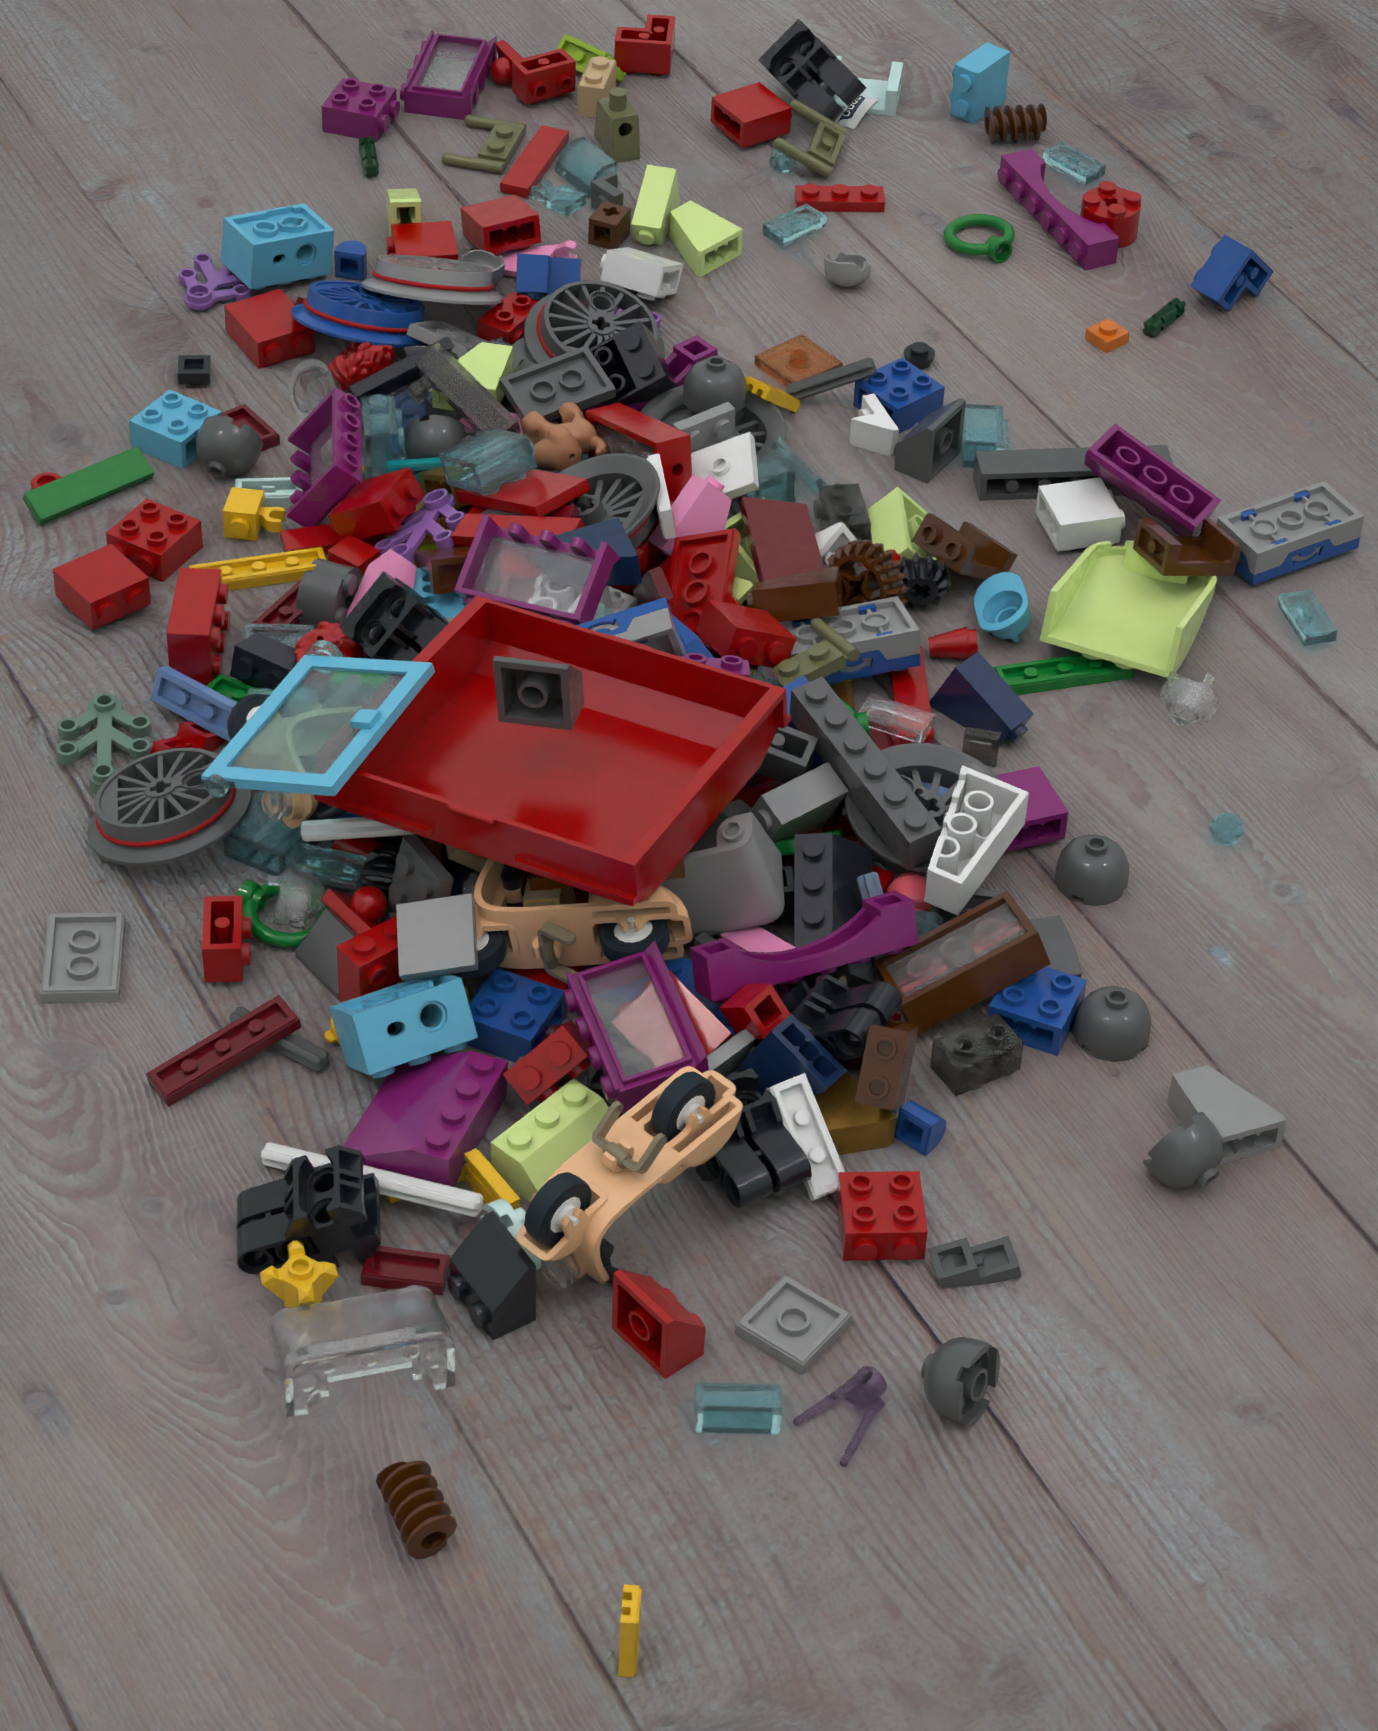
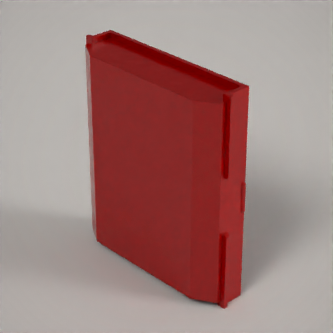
(587, 806)

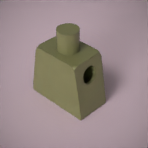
(617, 126)

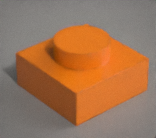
(1107, 335)

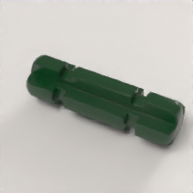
(368, 156)
(1164, 317)

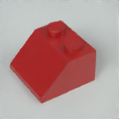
(655, 1323)

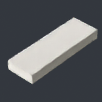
(663, 503)
(808, 1128)

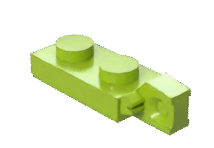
(582, 52)

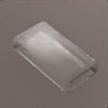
(897, 718)

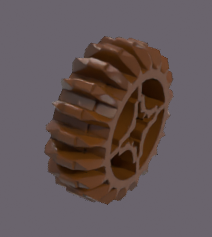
(871, 584)

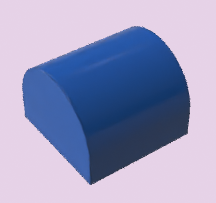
(351, 260)
(919, 1127)

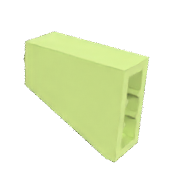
(655, 201)
(403, 206)
(704, 237)
(486, 364)

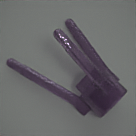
(859, 1392)

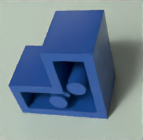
(1229, 272)
(543, 274)

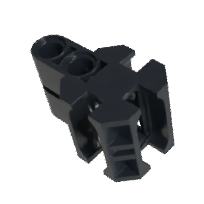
(803, 63)
(392, 621)
(841, 1014)
(760, 1152)
(320, 1206)

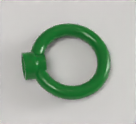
(996, 247)
(254, 900)

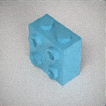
(979, 82)
(170, 428)

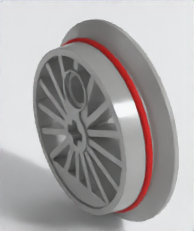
(433, 280)

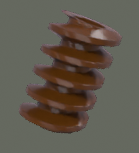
(1015, 121)
(416, 1507)

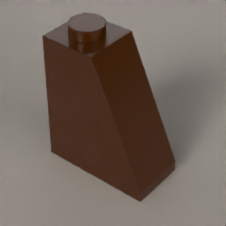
(800, 595)

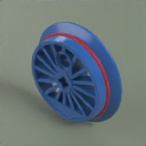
(359, 314)

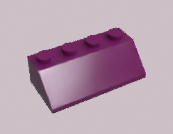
(1151, 481)

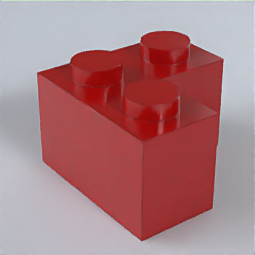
(646, 48)

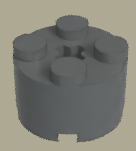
(327, 592)

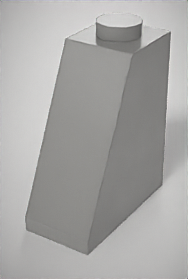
(800, 803)
(1242, 1119)

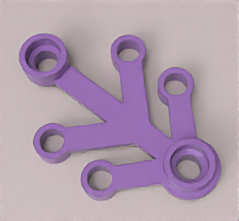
(203, 296)
(436, 505)

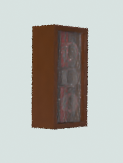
(964, 962)

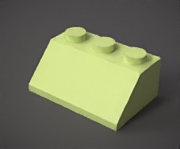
(895, 523)
(547, 1137)

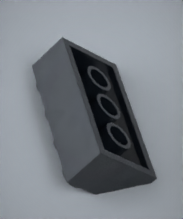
(829, 895)

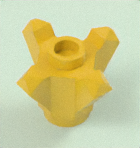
(300, 1279)

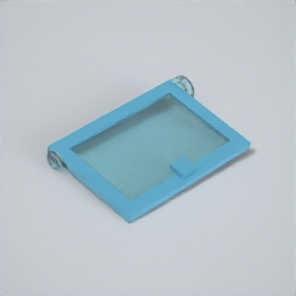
(317, 724)

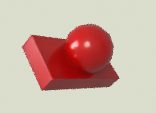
(502, 67)
(359, 911)

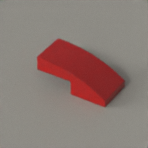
(189, 736)

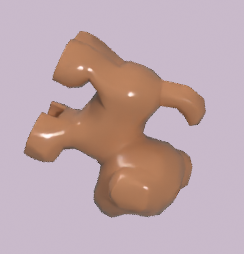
(563, 443)

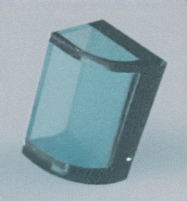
(582, 163)
(737, 1408)

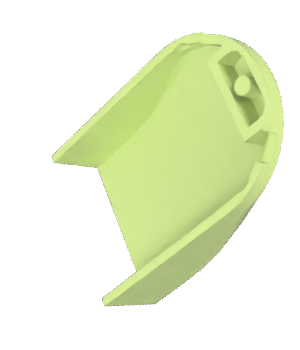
(1125, 610)

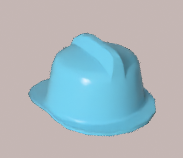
(1003, 606)

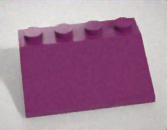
(431, 1115)

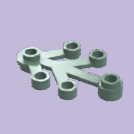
(104, 710)

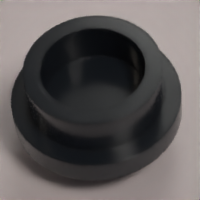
(919, 355)

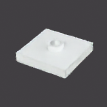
(730, 463)

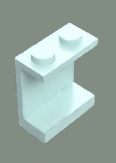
(884, 91)

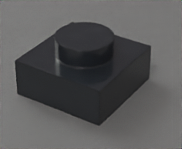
(194, 369)

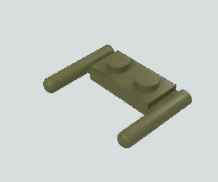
(823, 145)
(497, 148)
(819, 659)

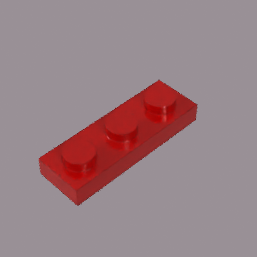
(841, 198)

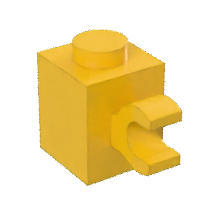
(246, 514)

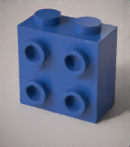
(903, 392)
(1041, 1008)
(514, 1014)

